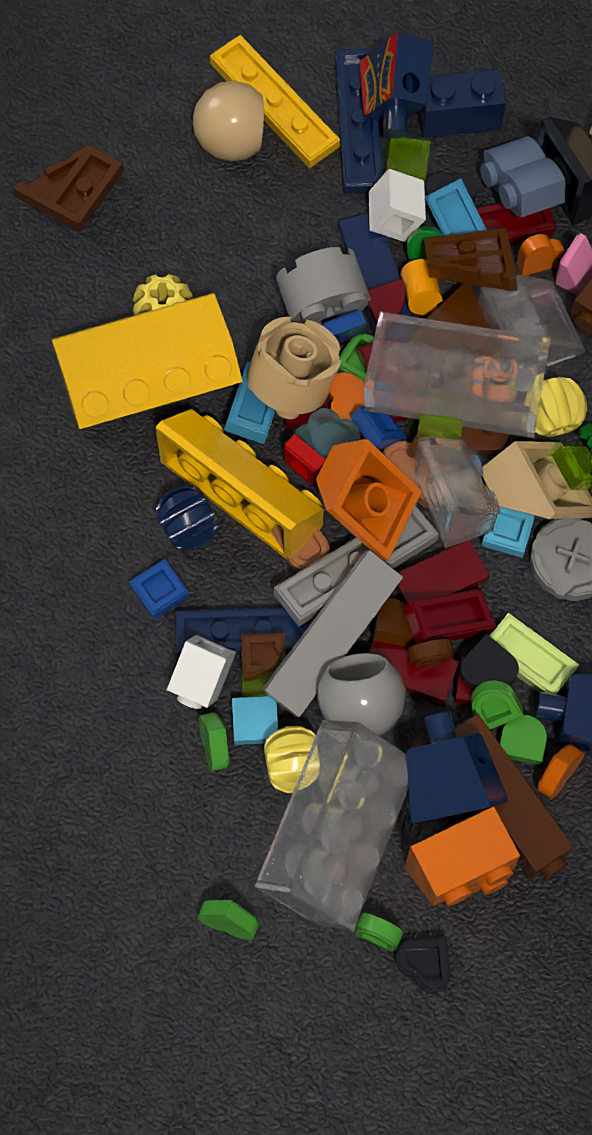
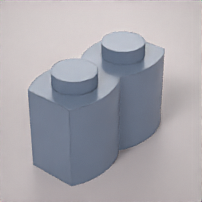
(523, 177)

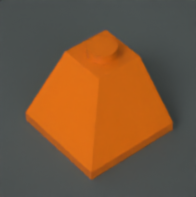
(367, 494)

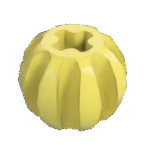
(160, 293)
(561, 407)
(286, 755)

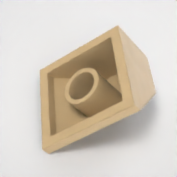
(531, 482)

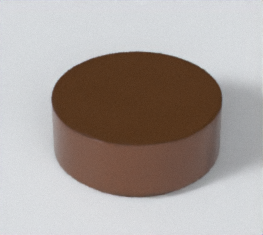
(431, 653)

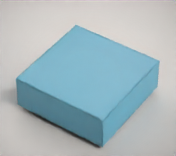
(510, 532)
(253, 719)

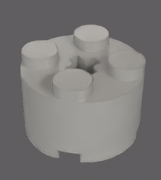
(323, 286)

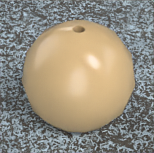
(230, 121)

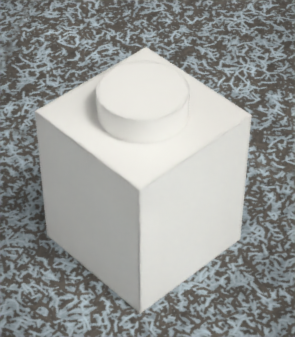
(396, 205)
(200, 672)

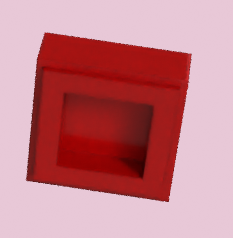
(303, 459)

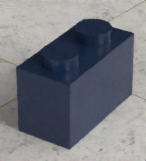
(463, 104)

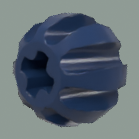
(186, 518)

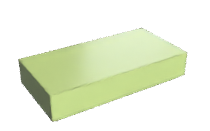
(538, 661)

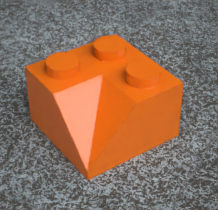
(464, 859)

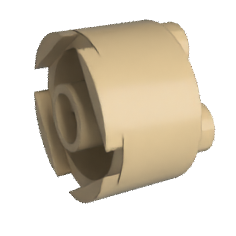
(294, 366)

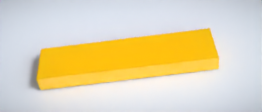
(283, 108)

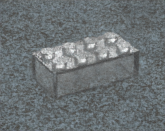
(456, 372)
(336, 825)

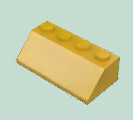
(147, 360)
(238, 481)

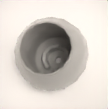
(363, 691)

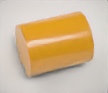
(420, 289)

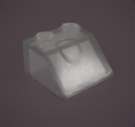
(533, 311)
(454, 490)

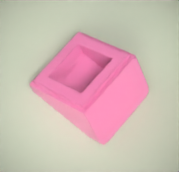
(575, 266)

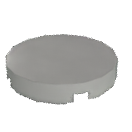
(564, 558)

